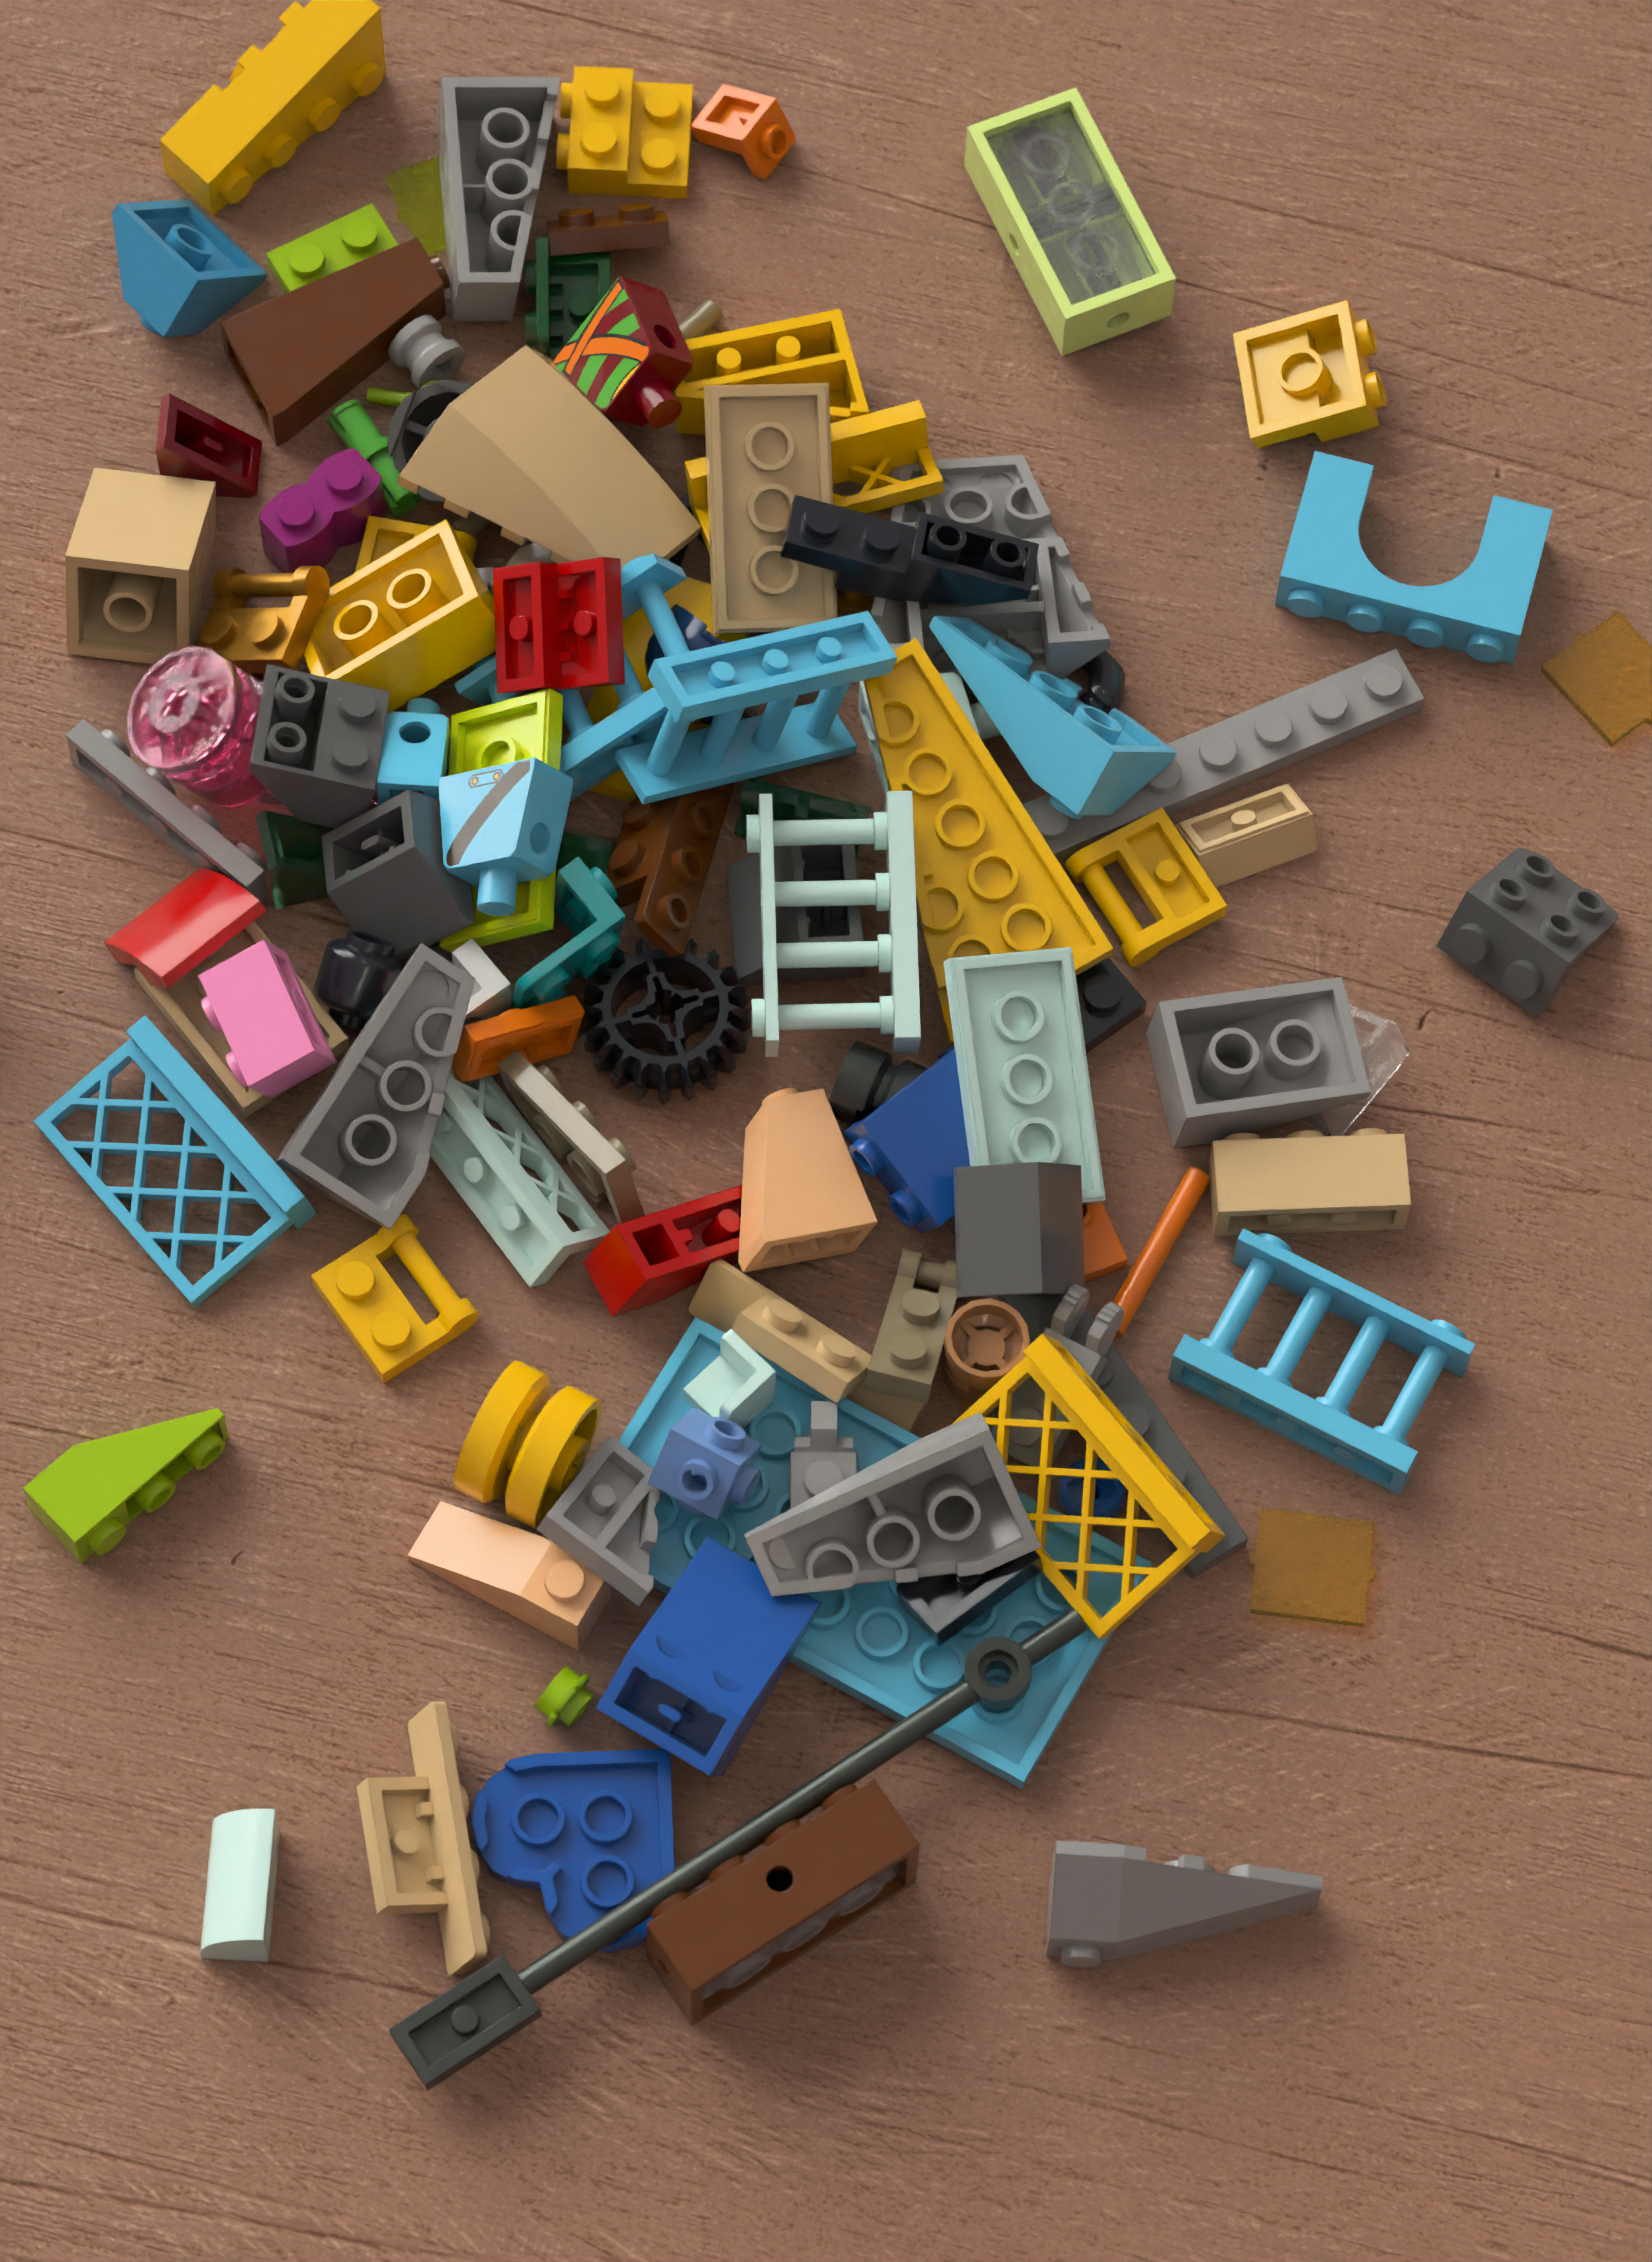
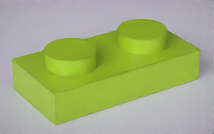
(330, 248)

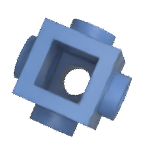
(707, 1464)

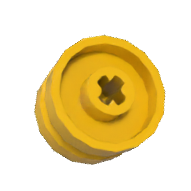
(527, 1443)

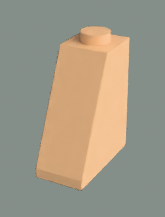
(799, 1185)

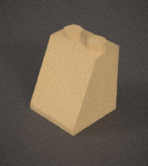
(138, 565)

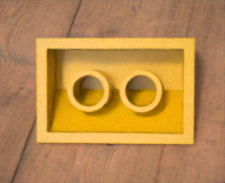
(406, 619)

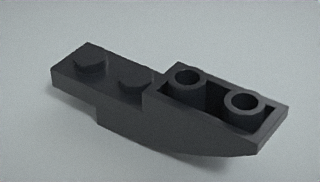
(922, 563)

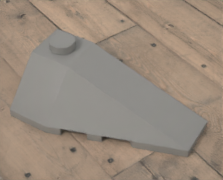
(910, 1516)

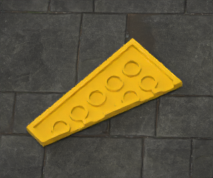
(979, 858)

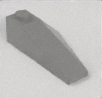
(379, 1111)
(1117, 1904)

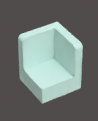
(734, 1384)

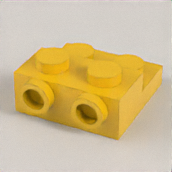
(625, 134)
(1309, 376)

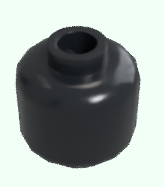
(356, 976)

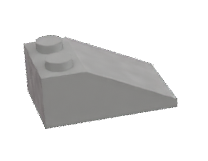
(1254, 1059)

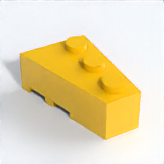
(778, 352)

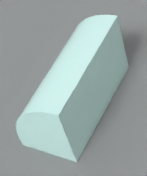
(241, 1886)

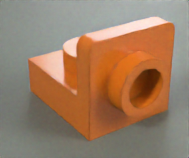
(747, 126)

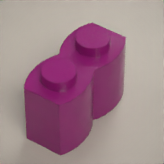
(326, 513)

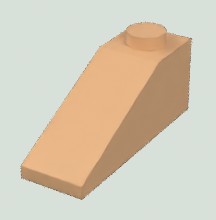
(513, 1572)

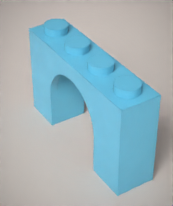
(1473, 613)

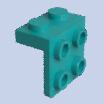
(588, 909)

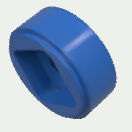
(1108, 1494)

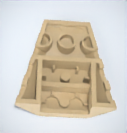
(548, 468)

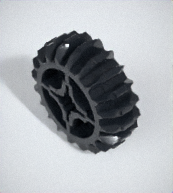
(710, 1000)

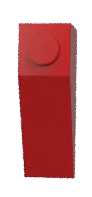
(665, 1251)

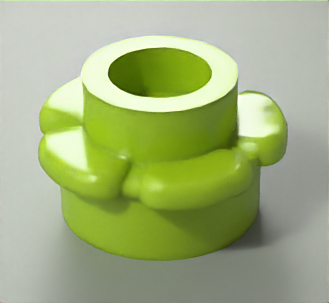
(565, 1698)

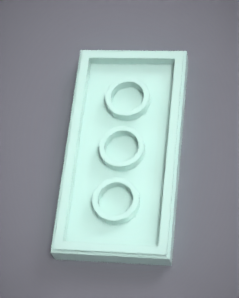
(1024, 1062)

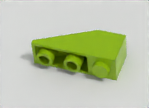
(111, 1480)

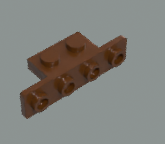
(666, 860)

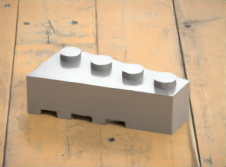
(490, 173)

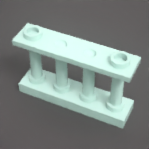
(890, 892)

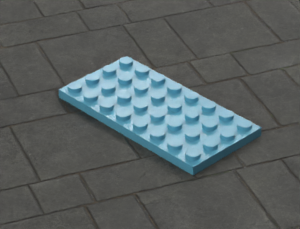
(863, 1633)

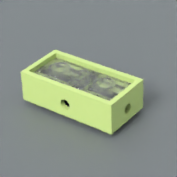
(1069, 221)

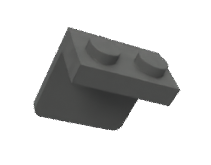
(1526, 928)

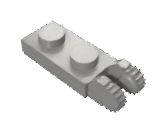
(1030, 1398)

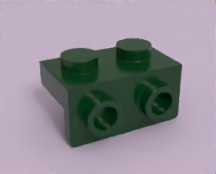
(565, 294)

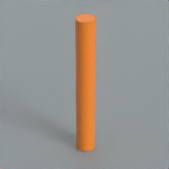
(1160, 1244)

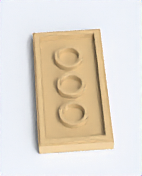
(759, 455)

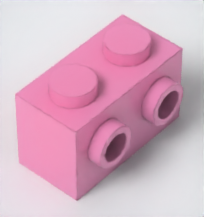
(265, 1020)

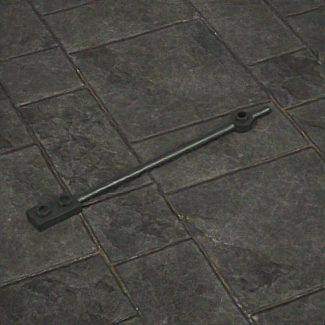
(500, 2001)

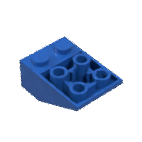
(708, 1659)

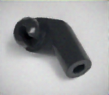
(1105, 683)

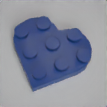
(579, 1831)

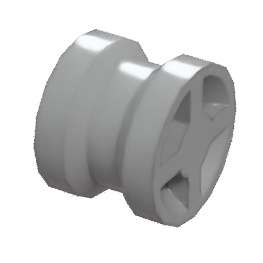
(426, 351)

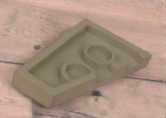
(573, 1132)

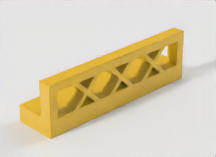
(864, 453)

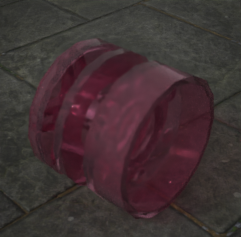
(198, 724)

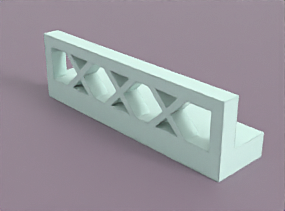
(504, 1198)

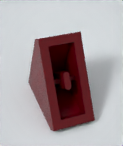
(206, 449)

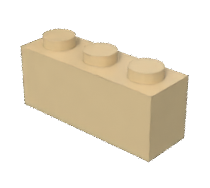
(1309, 1183)

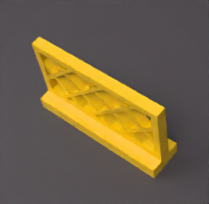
(1130, 1461)

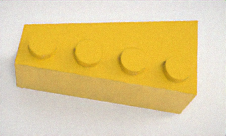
(276, 100)

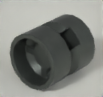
(868, 1082)

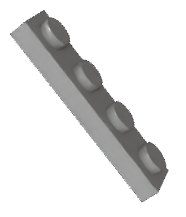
(154, 803)

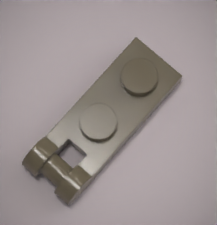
(913, 1328)

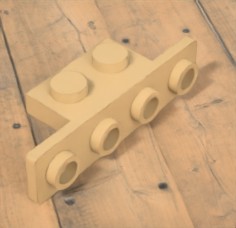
(795, 1341)
(422, 1843)

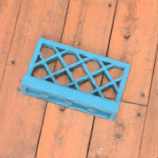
(224, 1139)

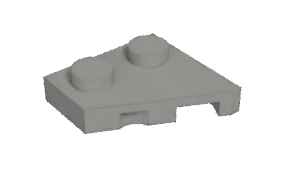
(609, 1519)

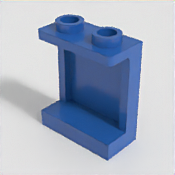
(916, 1144)

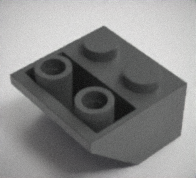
(318, 744)
(392, 877)
(792, 923)

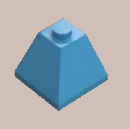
(179, 266)

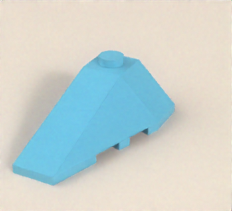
(1066, 747)

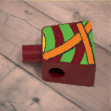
(629, 356)

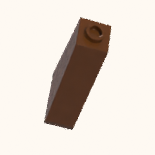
(330, 334)

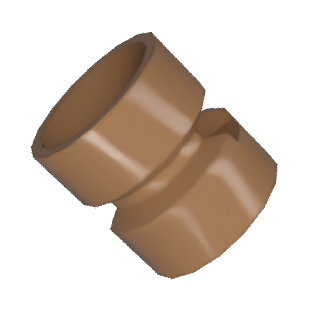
(980, 1339)

